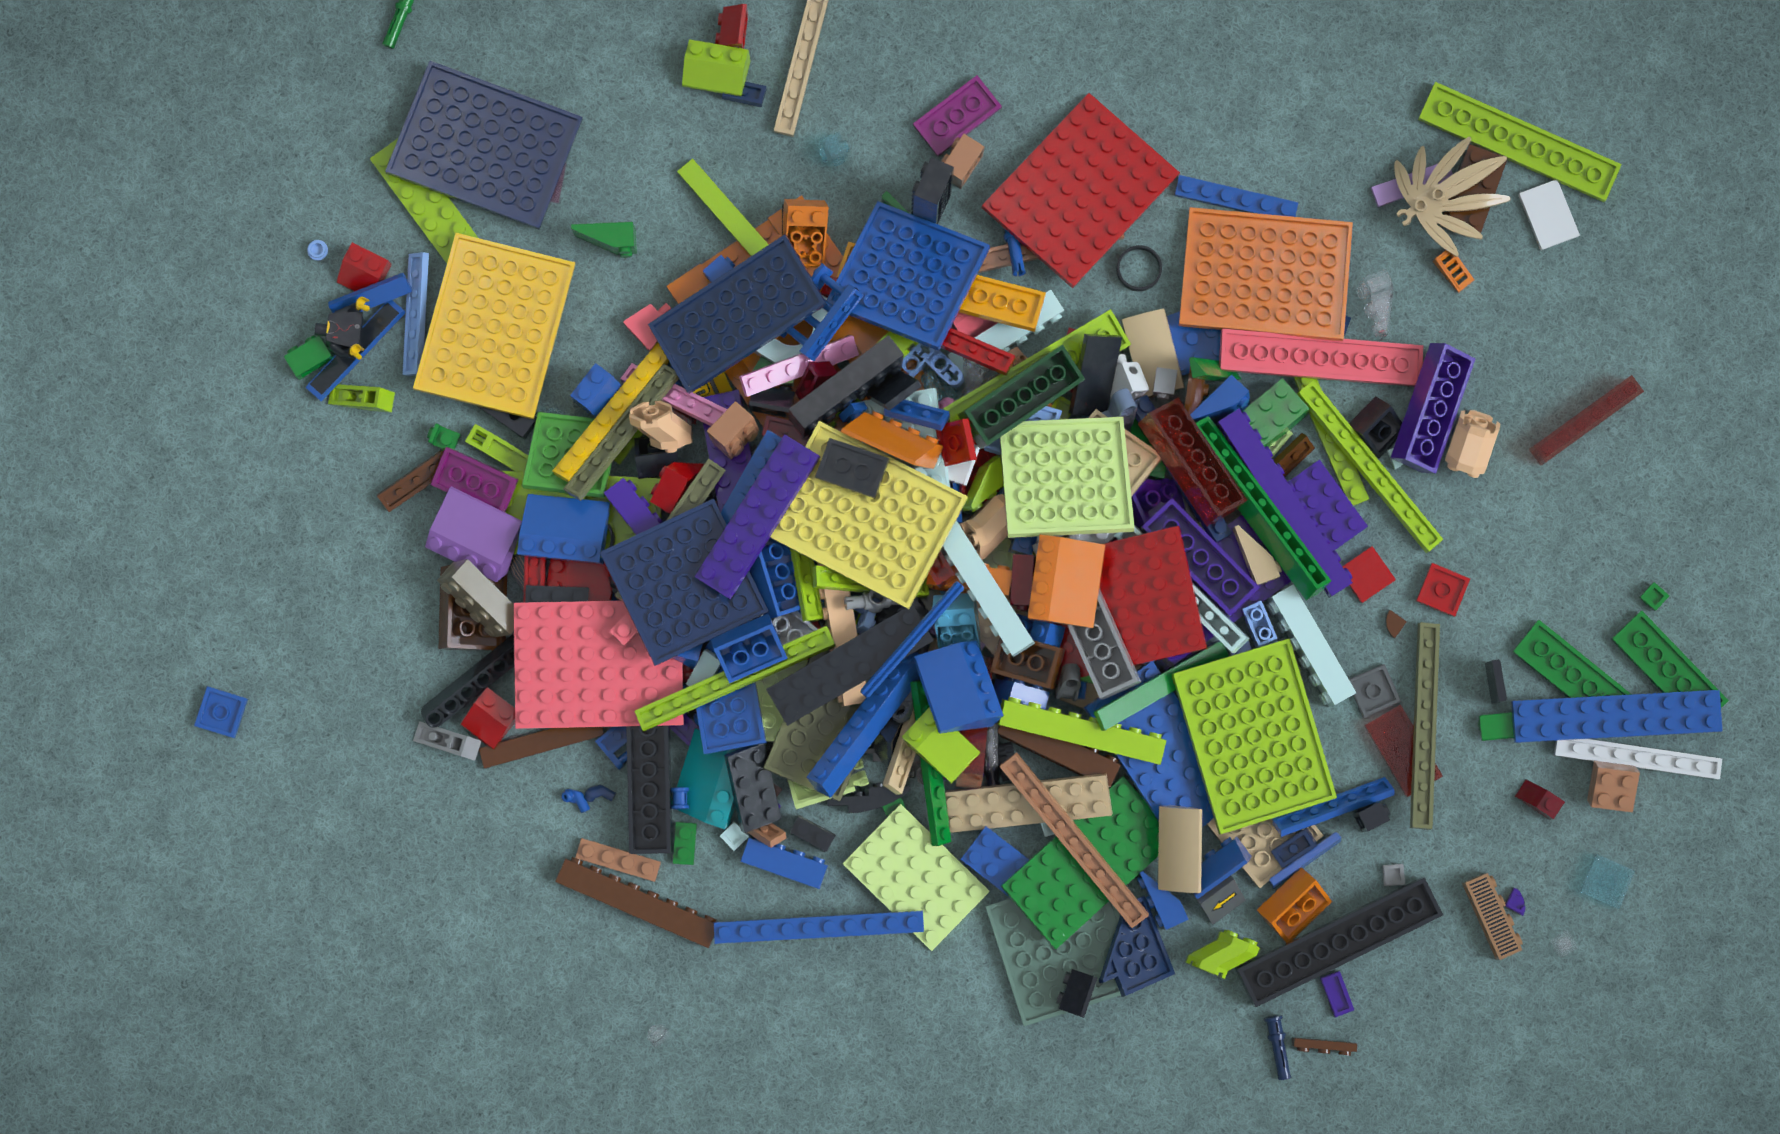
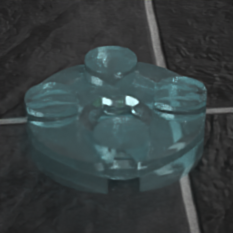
(931, 380)

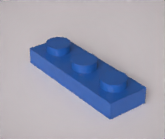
(919, 414)

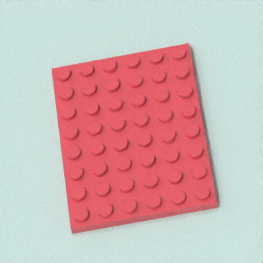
(579, 673)

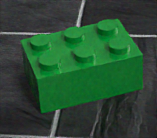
(1276, 412)

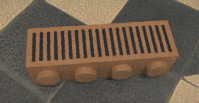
(1492, 916)

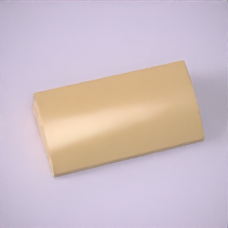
(1152, 346)
(1180, 849)

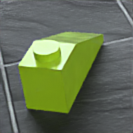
(362, 397)

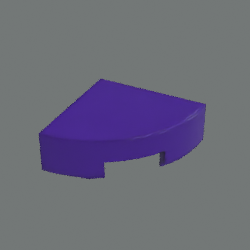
(1516, 902)

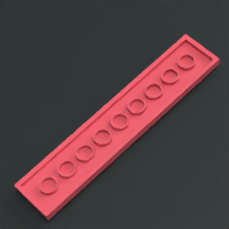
(1320, 358)

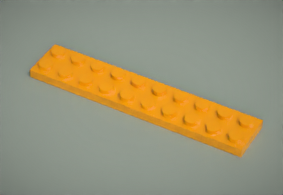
(995, 300)

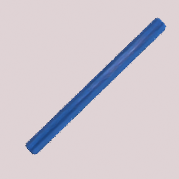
(912, 639)

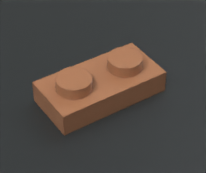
(769, 834)

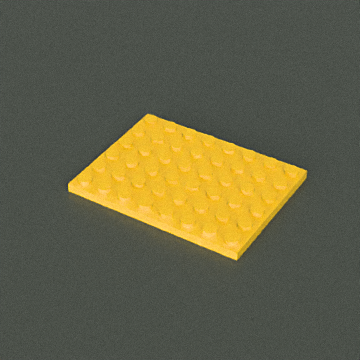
(494, 326)

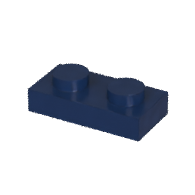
(752, 94)

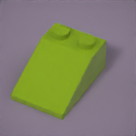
(945, 752)

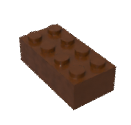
(1488, 185)

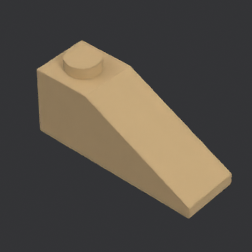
(1258, 561)

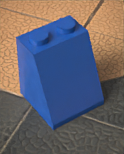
(595, 390)

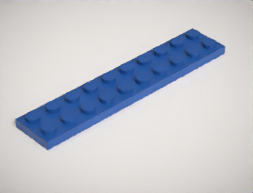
(1616, 716)

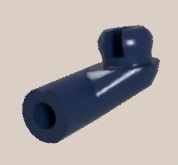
(598, 791)

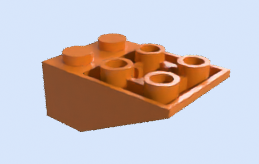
(806, 228)

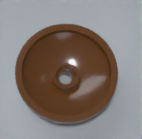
(1195, 391)

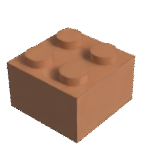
(964, 158)
(733, 430)
(1613, 786)

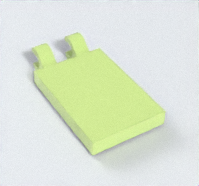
(804, 796)

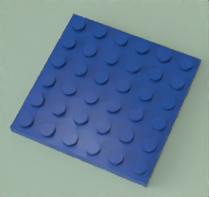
(910, 274)

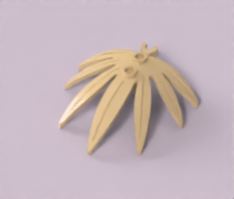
(1431, 199)

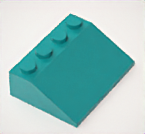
(708, 783)

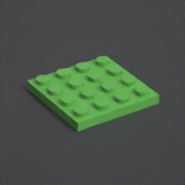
(550, 442)

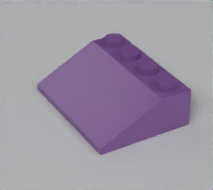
(474, 532)

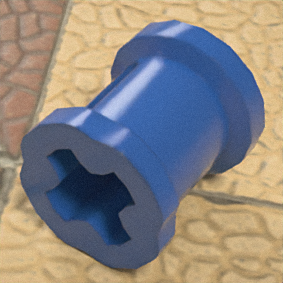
(680, 798)

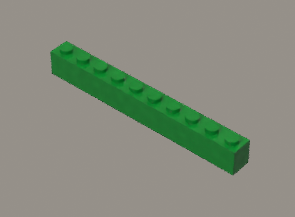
(1267, 519)

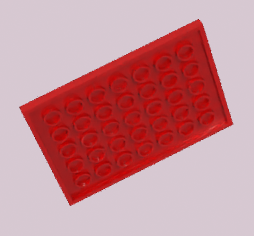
(1080, 190)
(1149, 599)

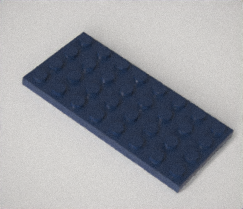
(737, 314)

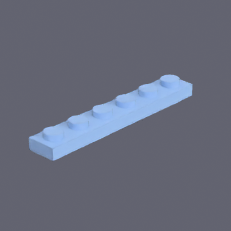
(415, 312)

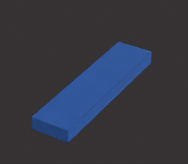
(376, 293)
(1304, 860)

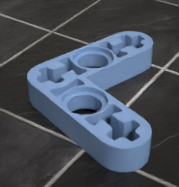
(930, 359)

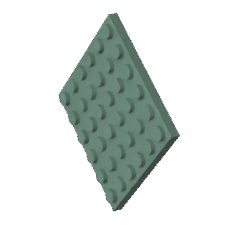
(1039, 970)

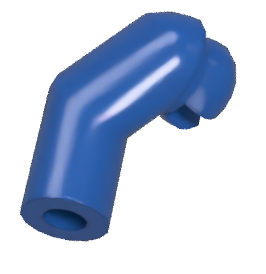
(576, 797)

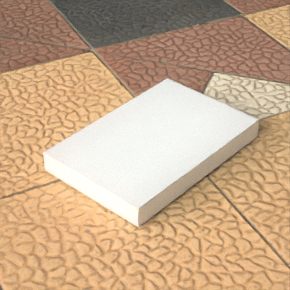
(1548, 214)

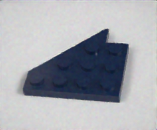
(1136, 955)

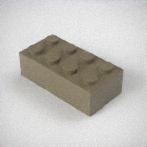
(479, 597)

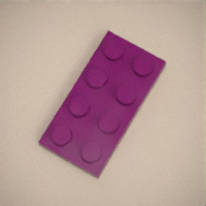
(957, 115)
(474, 479)

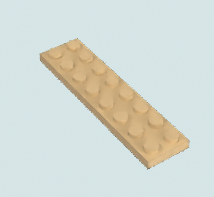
(1006, 806)

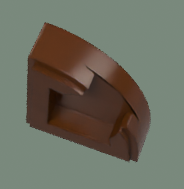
(1394, 623)

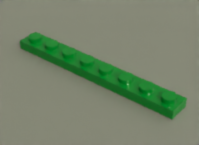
(932, 780)

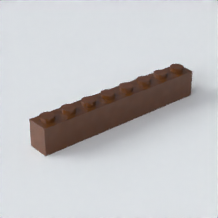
(637, 903)

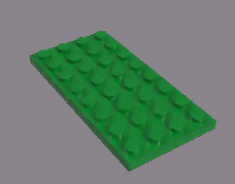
(1058, 891)

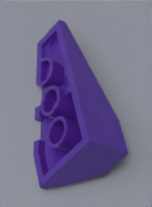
(1152, 497)

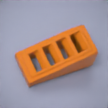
(1448, 274)

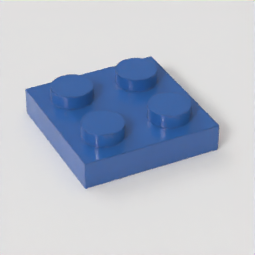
(221, 712)

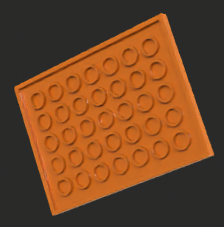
(1266, 273)

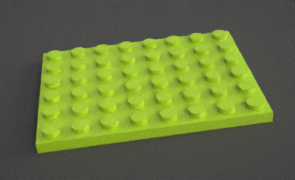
(1254, 736)

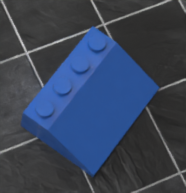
(564, 529)
(775, 579)
(958, 687)

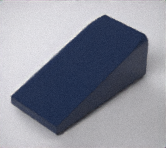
(1294, 847)

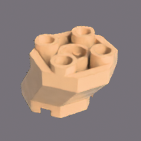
(661, 425)
(1472, 443)
(987, 526)

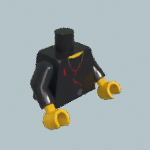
(345, 330)

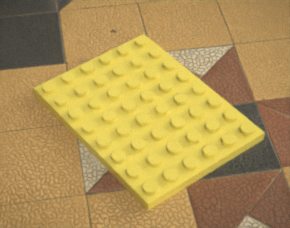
(876, 541)

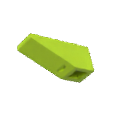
(985, 484)

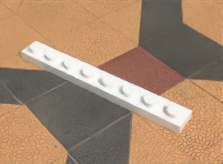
(1640, 757)

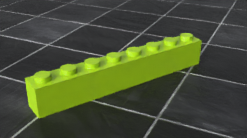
(1081, 731)

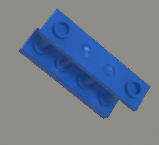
(834, 318)

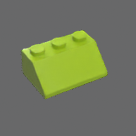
(715, 67)

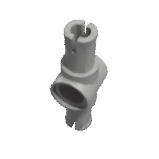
(866, 602)

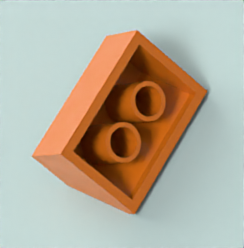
(1294, 905)

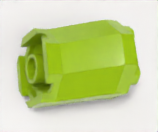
(1223, 953)

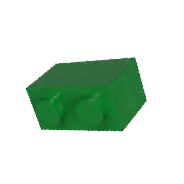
(308, 356)

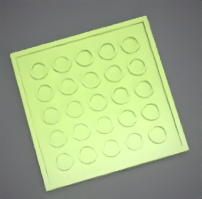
(1066, 477)

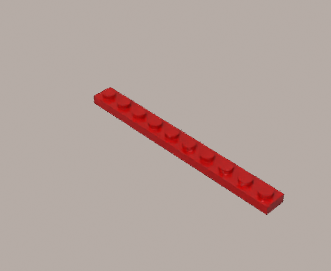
(968, 347)

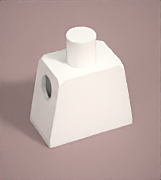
(1129, 376)

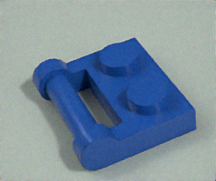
(613, 741)

